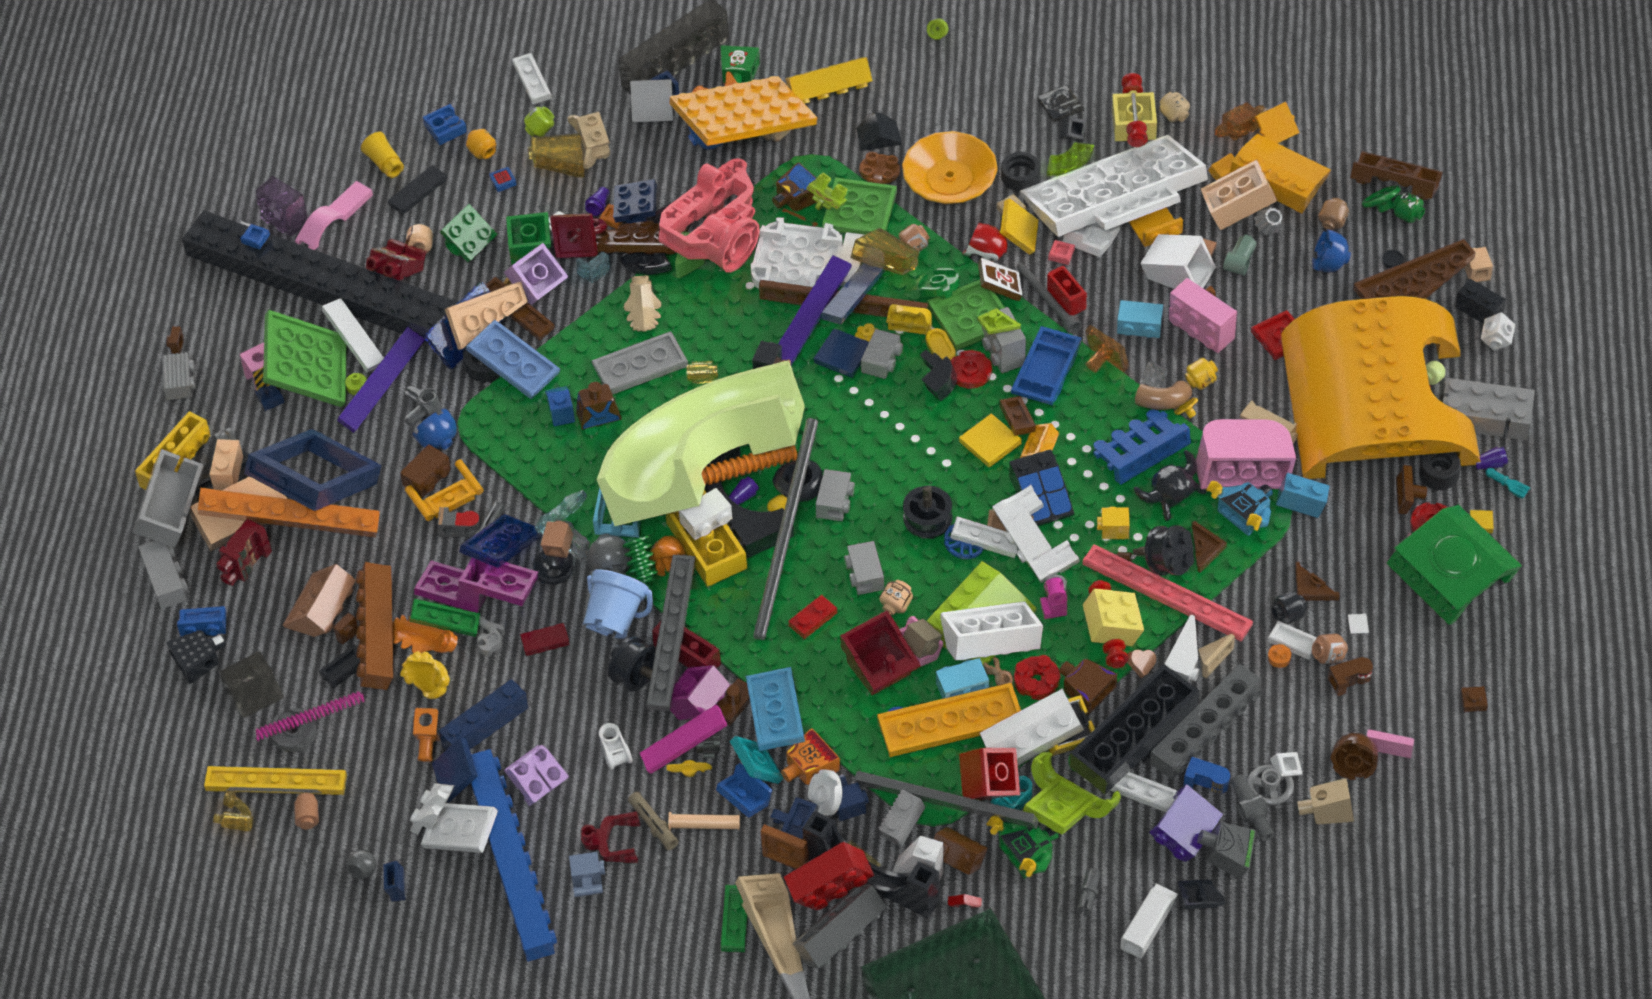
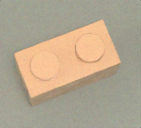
(226, 464)

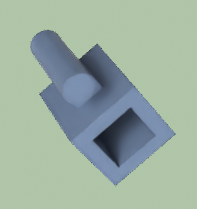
(586, 874)

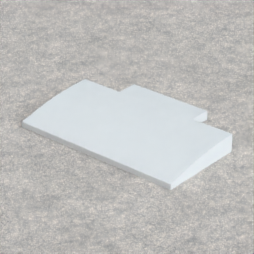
(1116, 187)

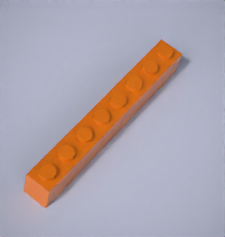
(287, 512)

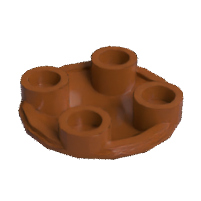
(879, 168)

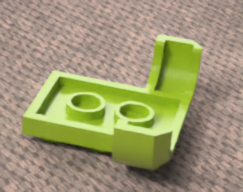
(1061, 801)

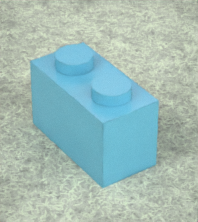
(1140, 319)
(961, 678)

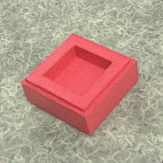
(1061, 252)

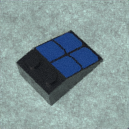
(1045, 477)

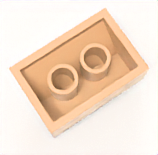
(1238, 195)

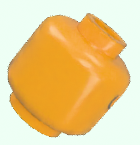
(481, 144)

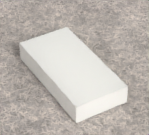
(1296, 640)

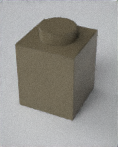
(922, 638)

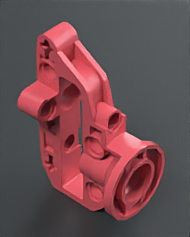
(728, 231)

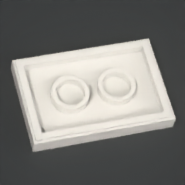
(461, 828)

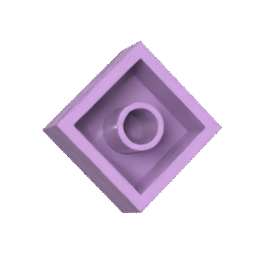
(537, 273)

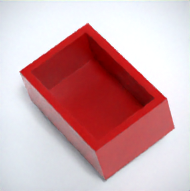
(829, 876)

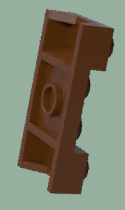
(1423, 179)

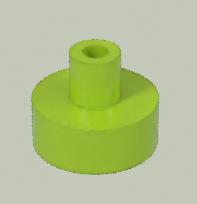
(937, 28)
(355, 382)

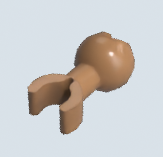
(1001, 677)

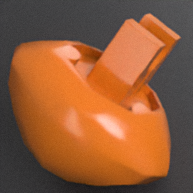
(663, 553)

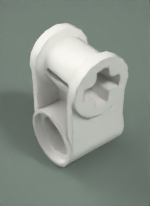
(615, 749)

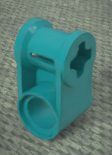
(1017, 802)

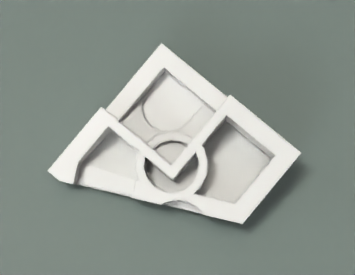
(1092, 238)

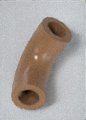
(1163, 398)

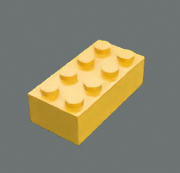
(716, 554)

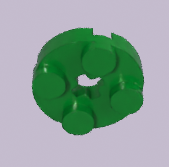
(940, 283)

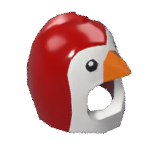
(987, 242)

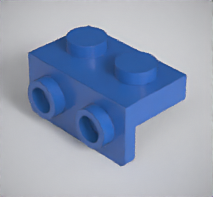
(209, 620)
(745, 792)

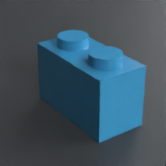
(1302, 495)

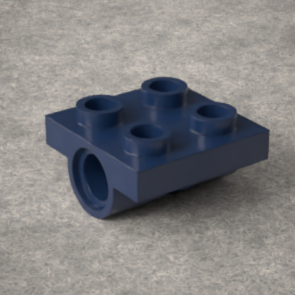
(635, 201)

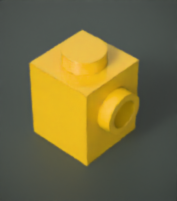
(1114, 523)

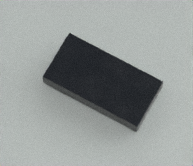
(341, 667)

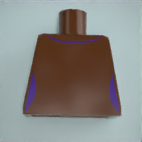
(1089, 681)

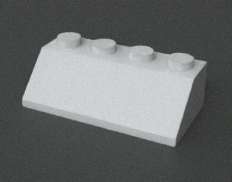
(991, 630)
(1035, 727)

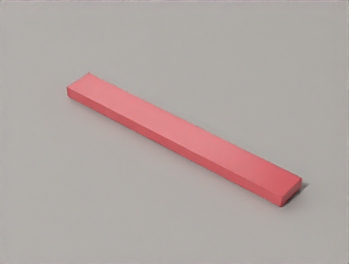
(1167, 592)

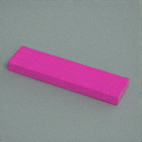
(683, 739)

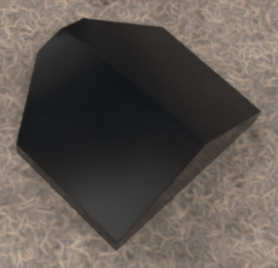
(878, 132)
(1199, 894)

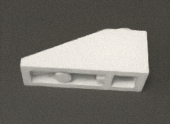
(1184, 654)

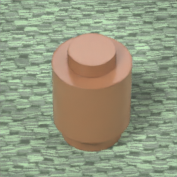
(306, 811)

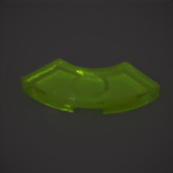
(1071, 160)

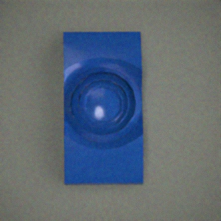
(1046, 365)

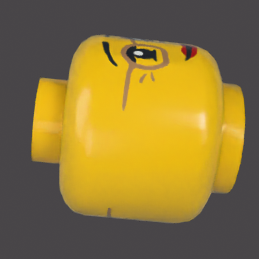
(1201, 373)

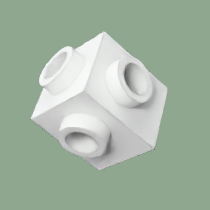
(1497, 331)

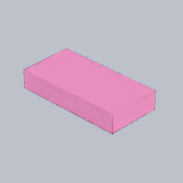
(1392, 743)

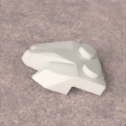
(433, 802)

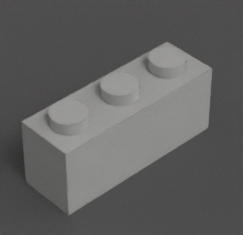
(163, 573)

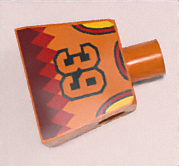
(809, 758)

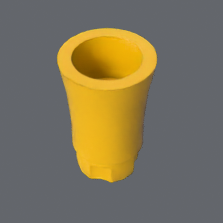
(382, 154)

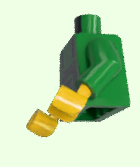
(1024, 846)

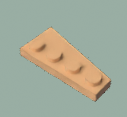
(474, 315)

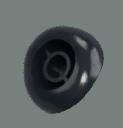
(812, 481)

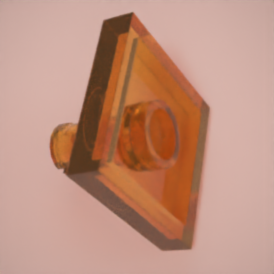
(1105, 349)

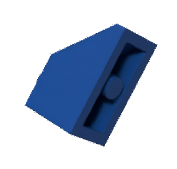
(560, 406)

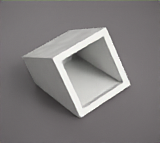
(1177, 258)

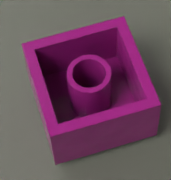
(697, 691)

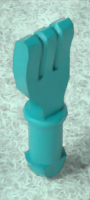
(1514, 486)

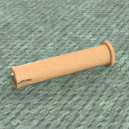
(691, 821)

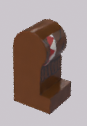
(1349, 674)

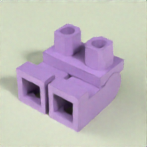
(536, 774)

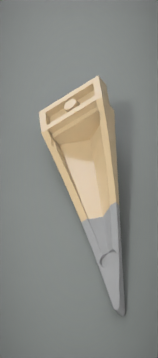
(770, 913)

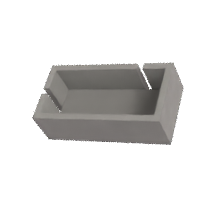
(1491, 406)
(167, 499)

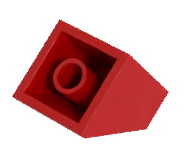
(989, 773)

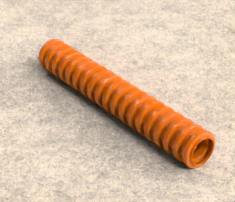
(747, 464)

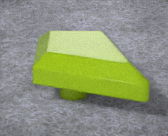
(997, 322)

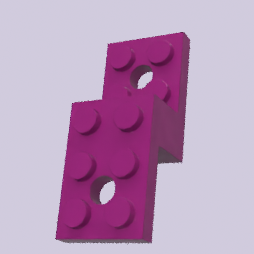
(471, 586)

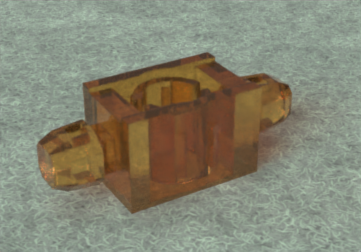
(1239, 121)

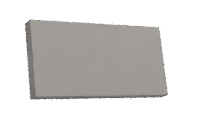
(640, 362)

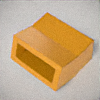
(1222, 167)

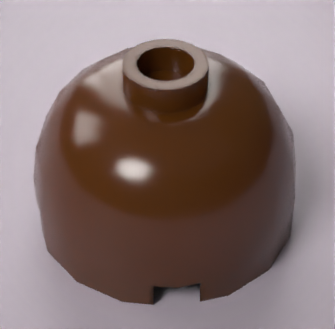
(1354, 756)

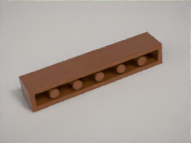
(375, 626)

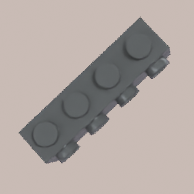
(839, 926)

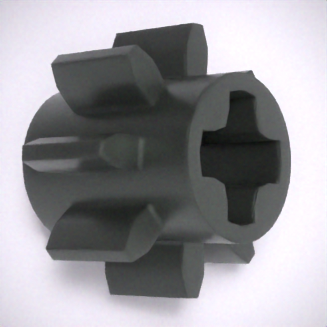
(709, 746)

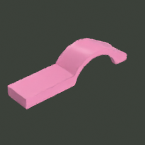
(341, 208)

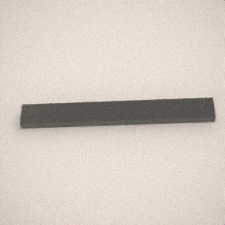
(671, 633)
(947, 799)

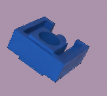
(440, 128)

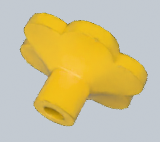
(1187, 408)

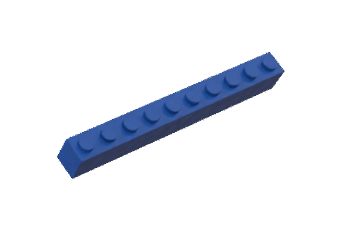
(512, 860)

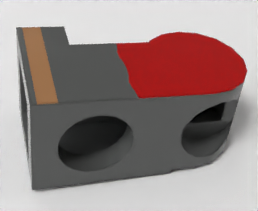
(457, 524)

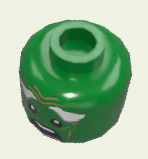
(1408, 207)

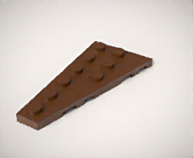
(633, 238)
(1418, 276)

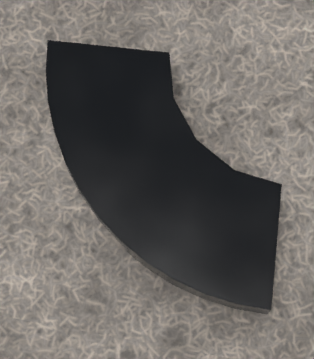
(646, 264)

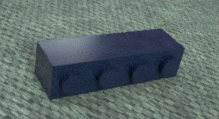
(486, 716)

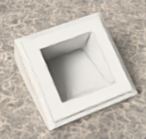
(1287, 764)

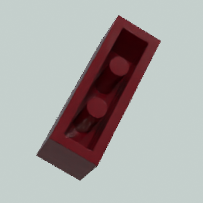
(694, 649)

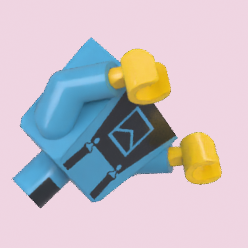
(1243, 505)

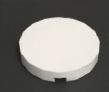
(826, 792)

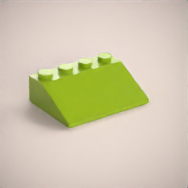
(980, 589)

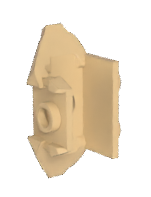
(592, 136)

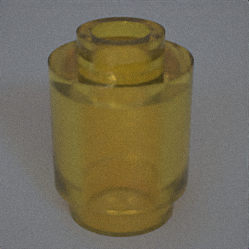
(702, 372)

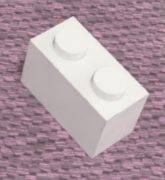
(710, 514)

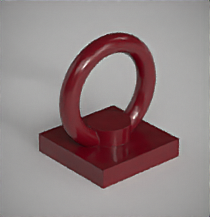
(576, 234)

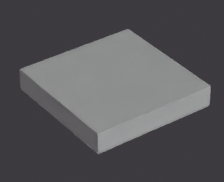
(651, 100)

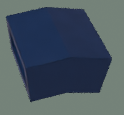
(398, 890)

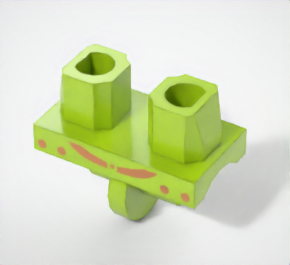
(826, 196)

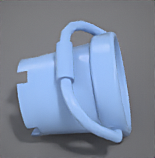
(614, 602)

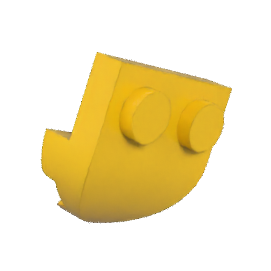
(909, 319)

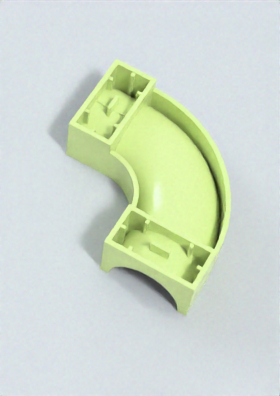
(662, 455)

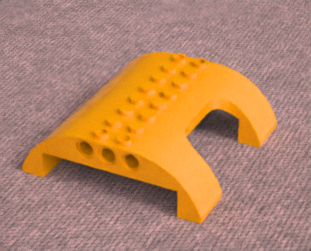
(1365, 384)

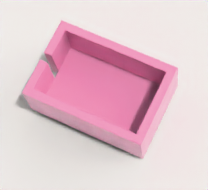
(1202, 315)

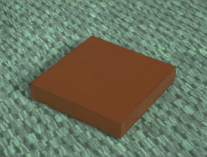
(783, 847)

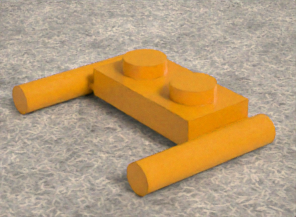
(451, 497)

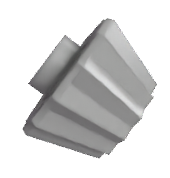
(1268, 220)

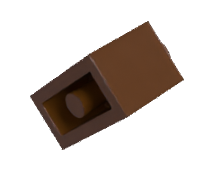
(426, 470)
(961, 851)

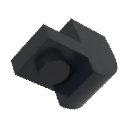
(941, 378)

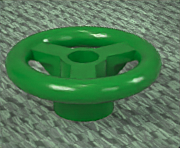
(1382, 198)

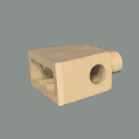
(1329, 803)

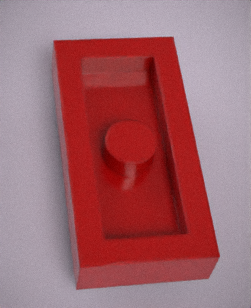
(812, 617)

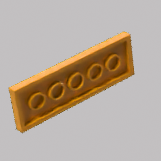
(946, 719)

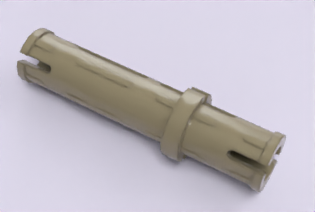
(667, 837)

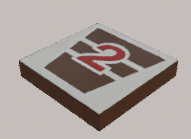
(1000, 279)

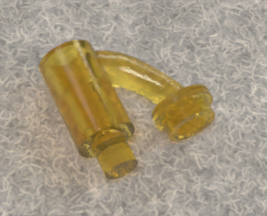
(235, 820)

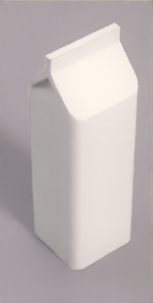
(1148, 920)

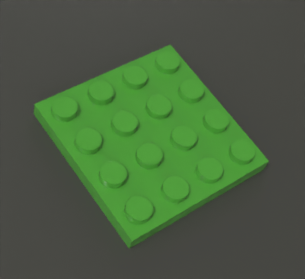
(304, 358)

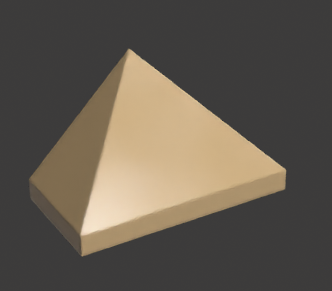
(1215, 653)

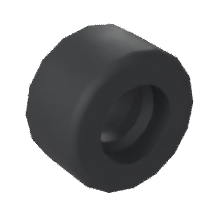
(1440, 479)

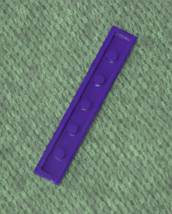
(812, 307)
(380, 380)

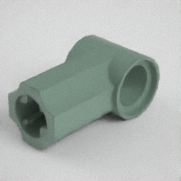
(1239, 258)

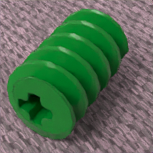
(640, 559)

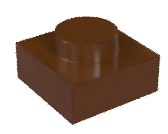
(175, 340)
(345, 628)
(1474, 699)

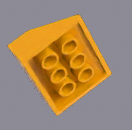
(1288, 173)

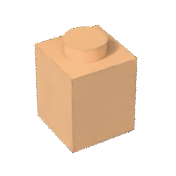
(1481, 267)

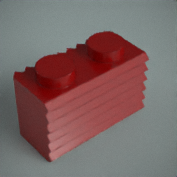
(1066, 290)

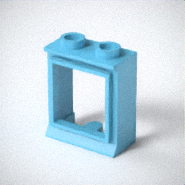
(620, 530)

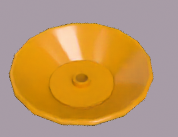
(949, 167)

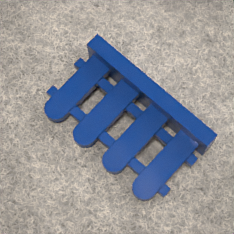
(1150, 452)

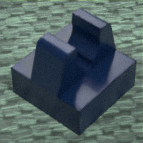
(269, 397)

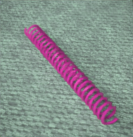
(345, 699)

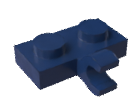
(797, 817)

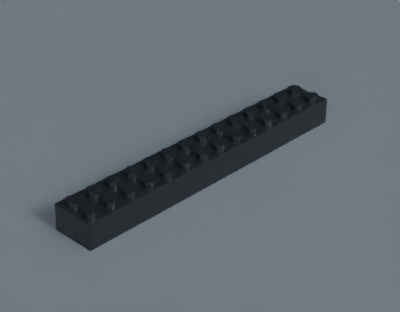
(315, 276)

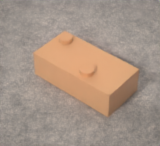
(218, 530)

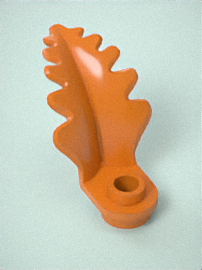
(422, 637)

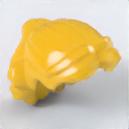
(426, 674)

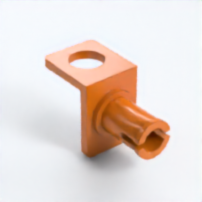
(425, 734)

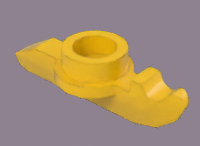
(689, 767)

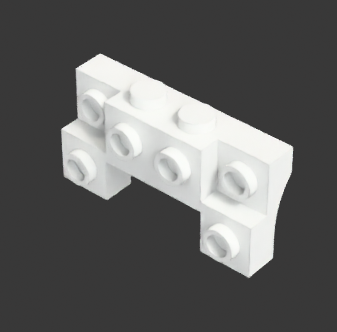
(1027, 537)

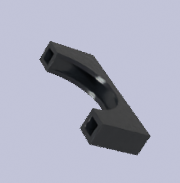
(913, 890)

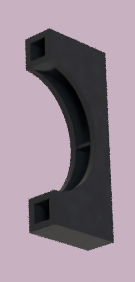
(751, 528)

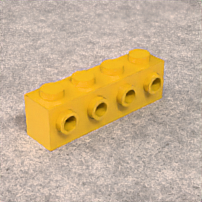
(831, 79)
(182, 440)

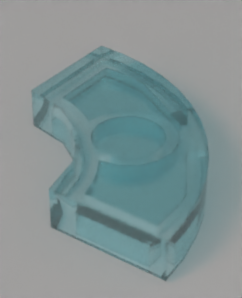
(563, 510)

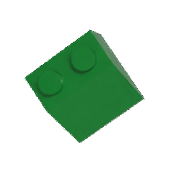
(527, 233)

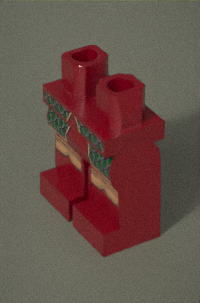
(396, 260)
(242, 552)

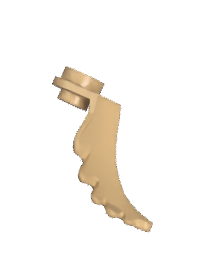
(642, 304)

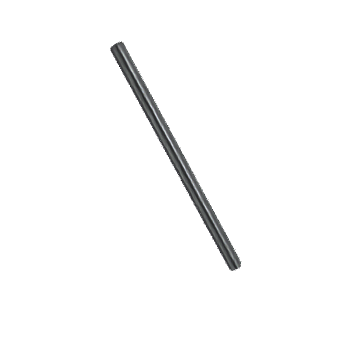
(785, 529)

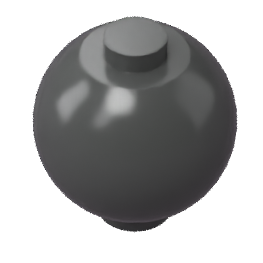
(608, 554)

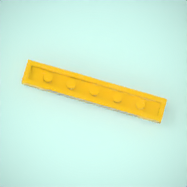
(275, 780)

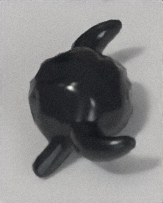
(1172, 485)

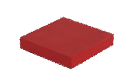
(1270, 331)

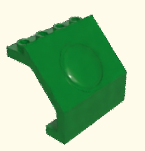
(1451, 562)

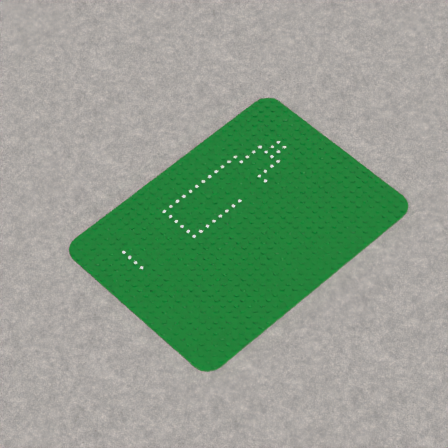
(891, 442)

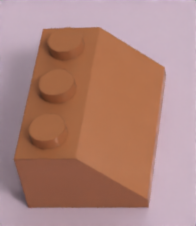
(320, 601)

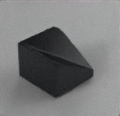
(1073, 128)

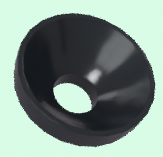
(544, 563)

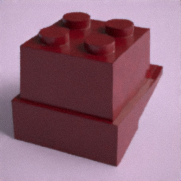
(878, 653)

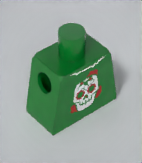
(740, 62)

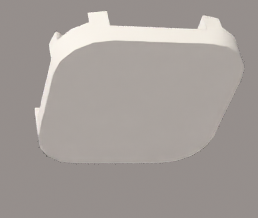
(794, 252)

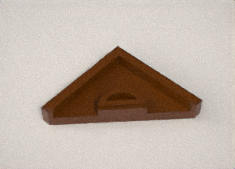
(1206, 546)
(1312, 587)

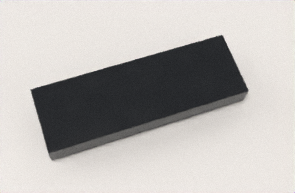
(417, 189)

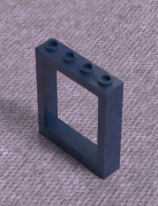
(266, 468)

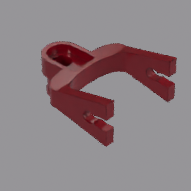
(598, 838)

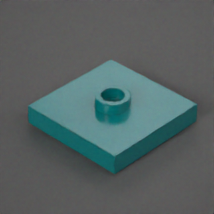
(757, 763)

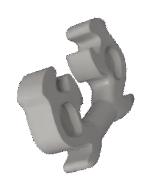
(492, 640)

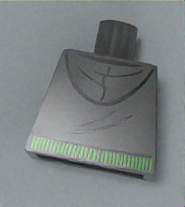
(1229, 847)

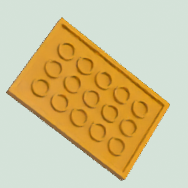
(742, 110)

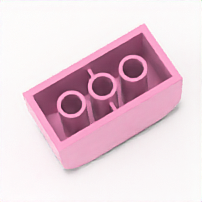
(1245, 452)

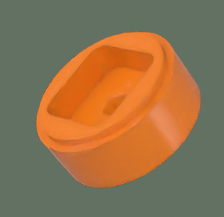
(1279, 656)

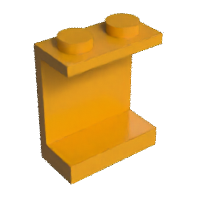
(1156, 223)

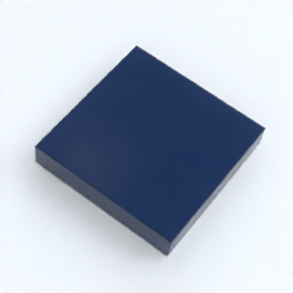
(841, 353)
(455, 767)

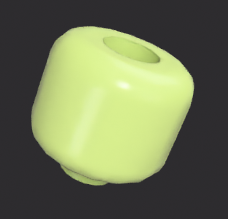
(1435, 372)

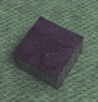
(281, 206)

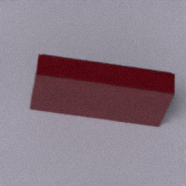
(544, 639)

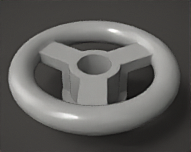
(1269, 774)

